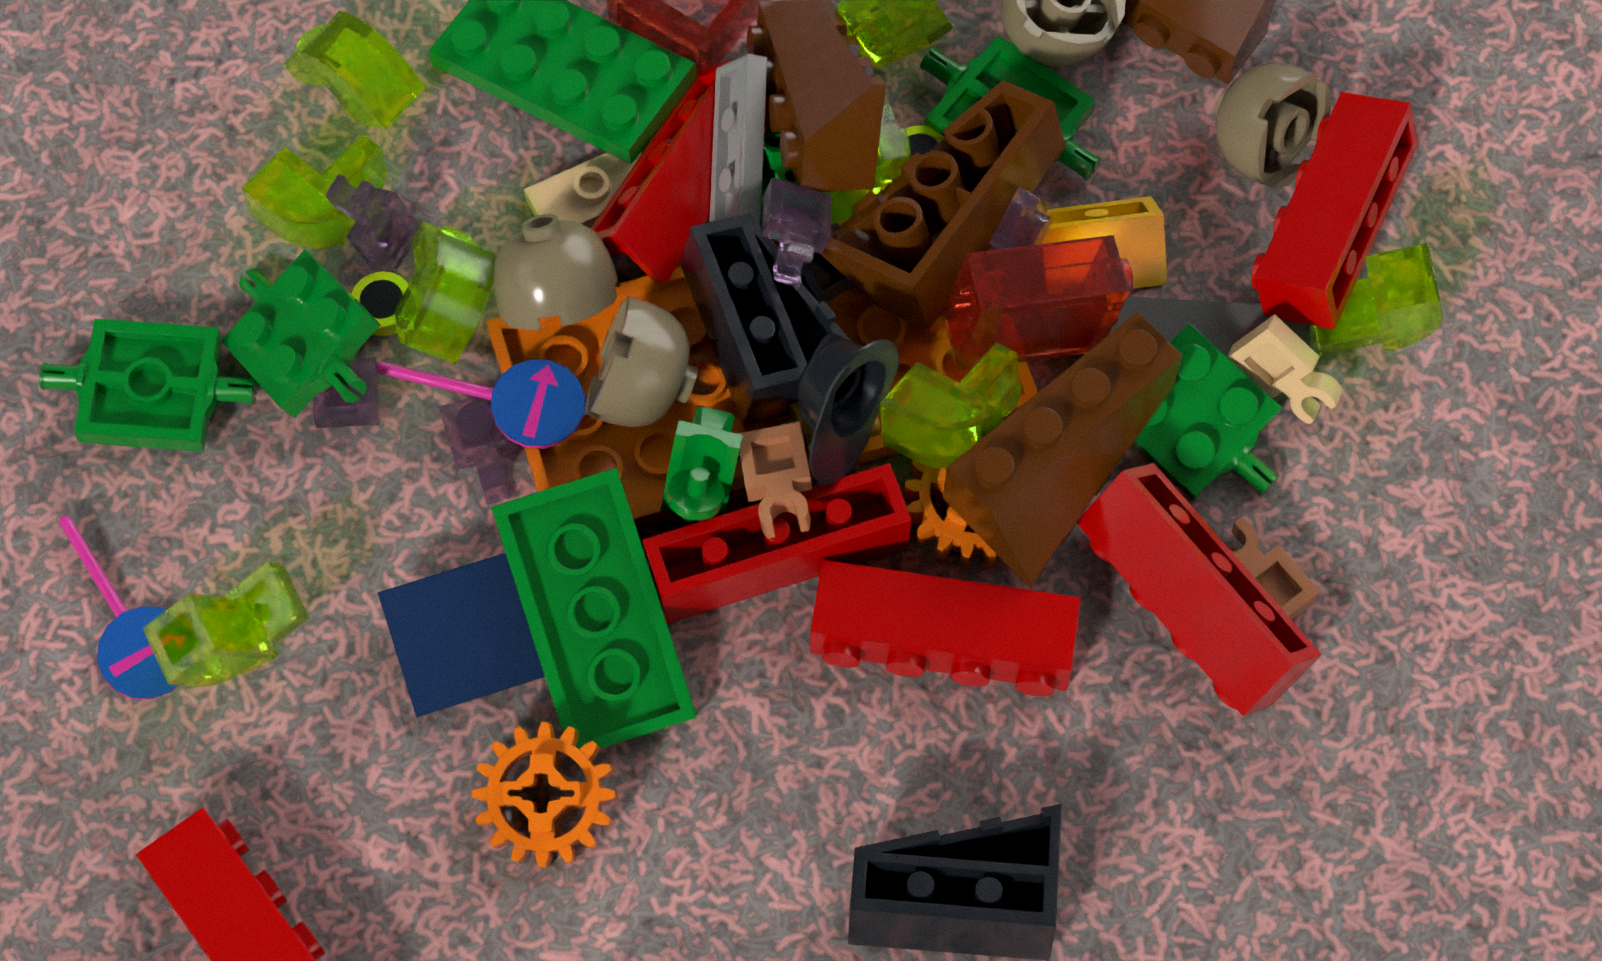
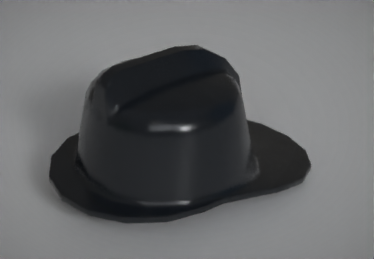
(841, 400)

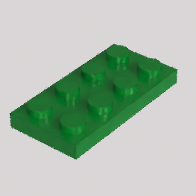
(567, 69)
(593, 610)

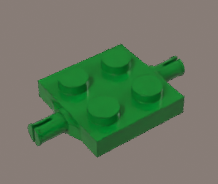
(1005, 62)
(301, 334)
(148, 385)
(1208, 421)

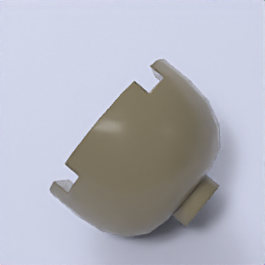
(1061, 30)
(1269, 112)
(551, 272)
(641, 367)

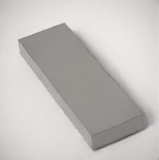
(738, 138)

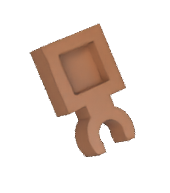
(776, 473)
(1275, 572)

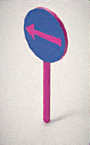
(531, 402)
(123, 648)

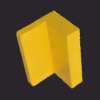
(1136, 229)

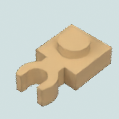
(1285, 364)

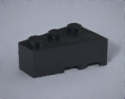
(755, 324)
(962, 890)

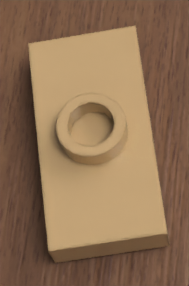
(580, 191)

